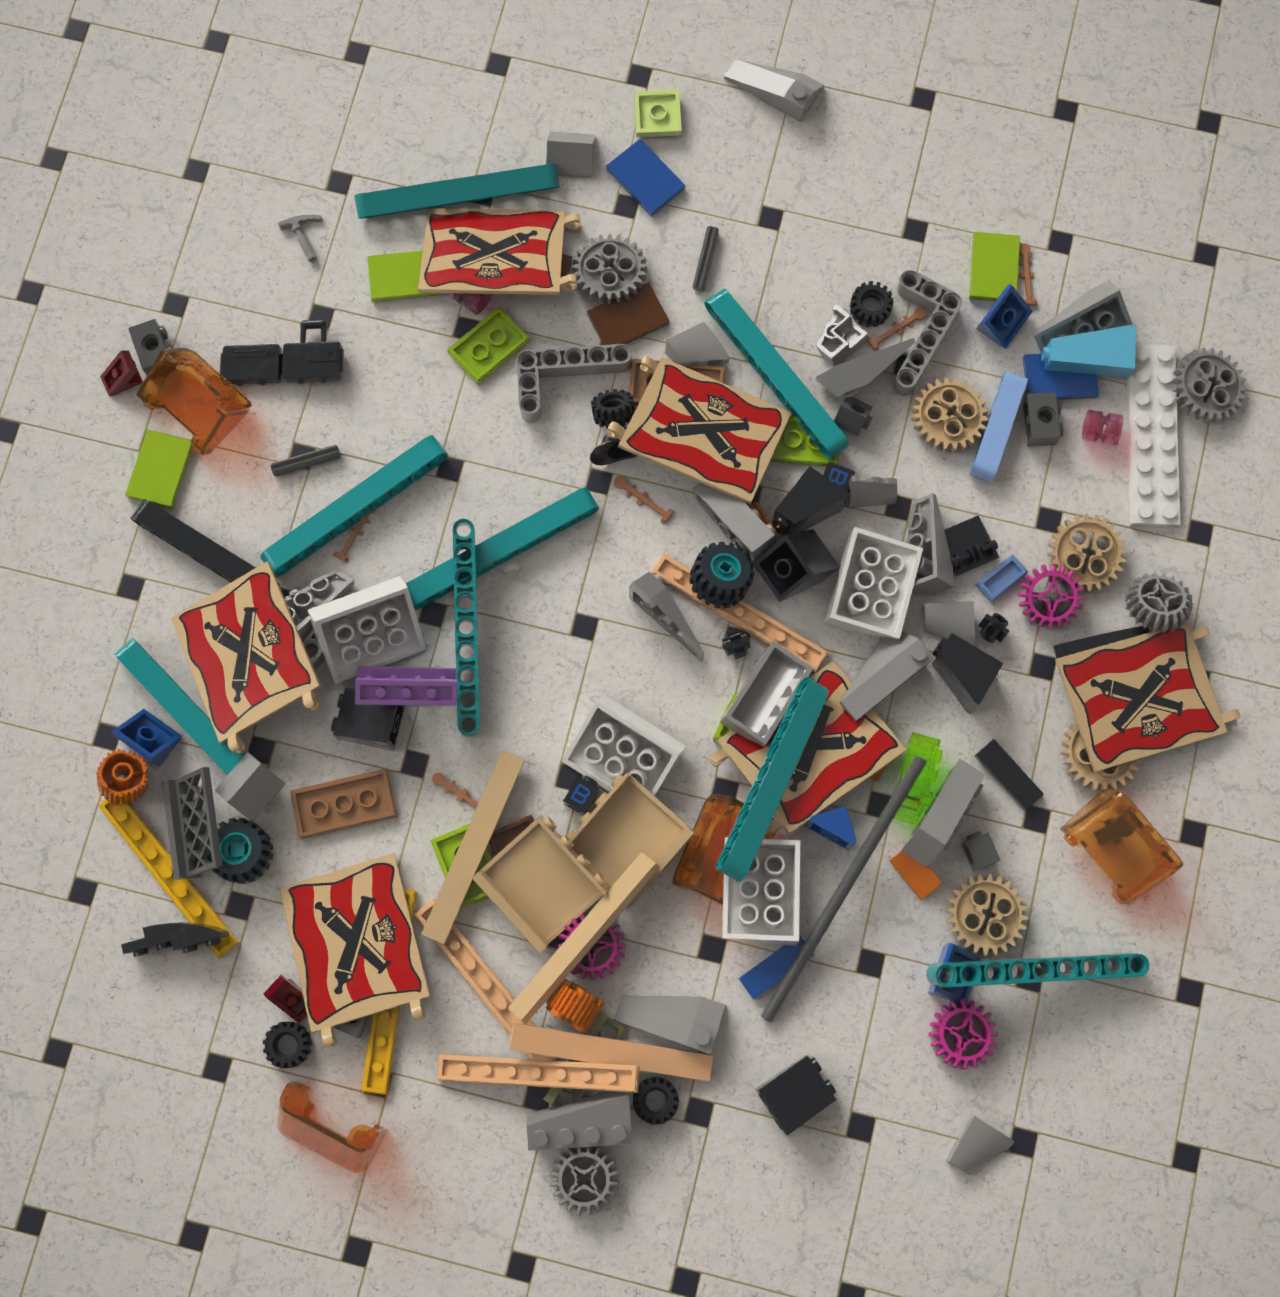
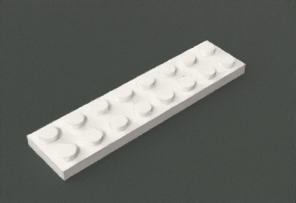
(1153, 438)

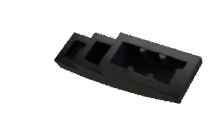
(1096, 641)

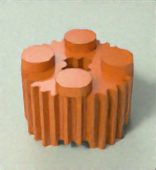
(122, 790)
(575, 1004)

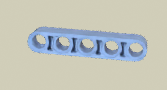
(998, 426)

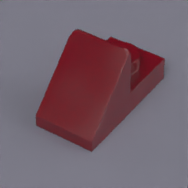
(121, 374)
(287, 997)

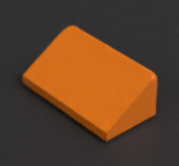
(918, 877)

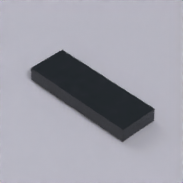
(1009, 775)

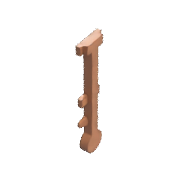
(1024, 251)
(919, 314)
(620, 482)
(356, 531)
(439, 779)

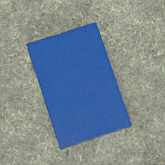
(645, 177)
(1065, 384)

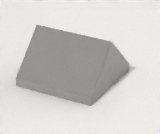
(571, 153)
(250, 787)

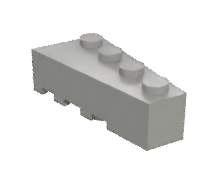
(737, 521)
(945, 813)
(582, 1123)

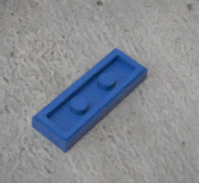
(770, 970)

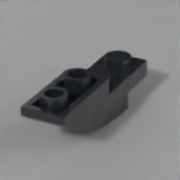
(178, 935)

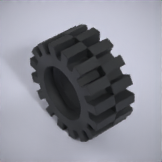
(876, 292)
(613, 407)
(271, 1044)
(670, 1107)

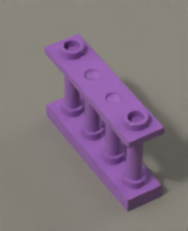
(405, 686)

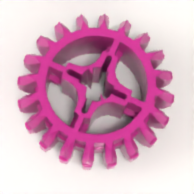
(1051, 585)
(592, 969)
(966, 1022)

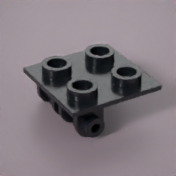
(970, 545)

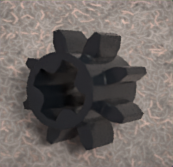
(993, 628)
(736, 643)

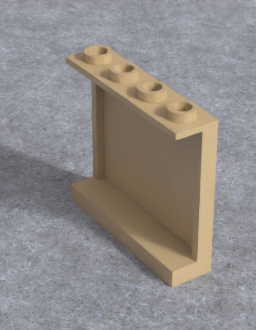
(624, 826)
(541, 882)

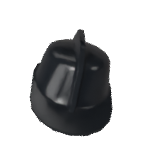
(609, 452)

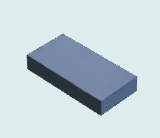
(1001, 578)

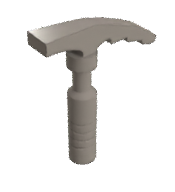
(294, 222)

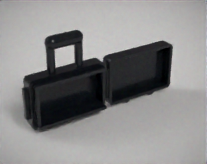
(298, 363)

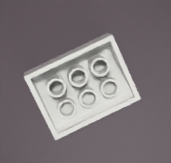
(873, 584)
(367, 628)
(621, 743)
(768, 899)

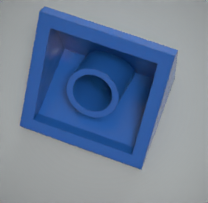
(1005, 317)
(148, 736)
(834, 826)
(953, 953)

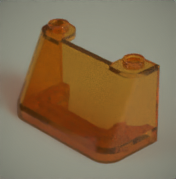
(194, 397)
(1122, 844)
(697, 865)
(348, 1152)

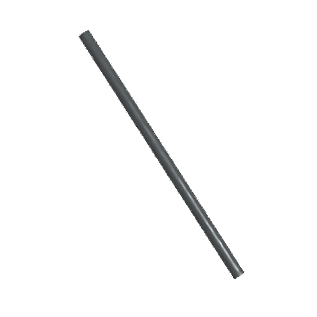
(843, 889)

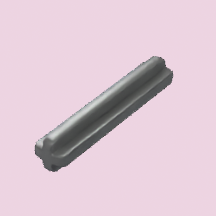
(705, 258)
(305, 460)

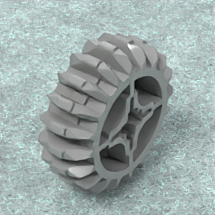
(1162, 597)
(600, 1195)

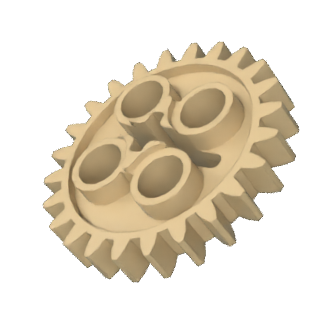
(936, 429)
(1108, 558)
(1083, 769)
(1008, 923)

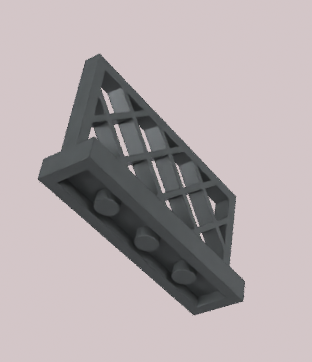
(181, 819)

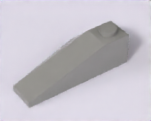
(782, 89)
(1093, 311)
(859, 372)
(927, 532)
(320, 591)
(655, 600)
(884, 672)
(675, 1018)

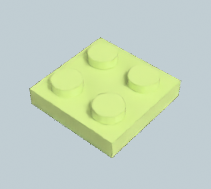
(657, 113)

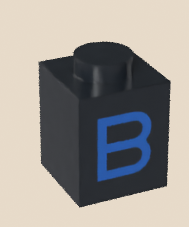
(839, 475)
(582, 794)

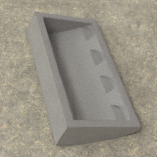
(766, 694)

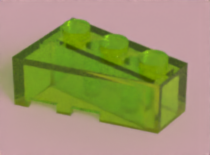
(920, 794)

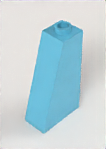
(1096, 352)

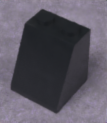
(808, 503)
(796, 564)
(965, 670)
(367, 724)
(796, 1094)

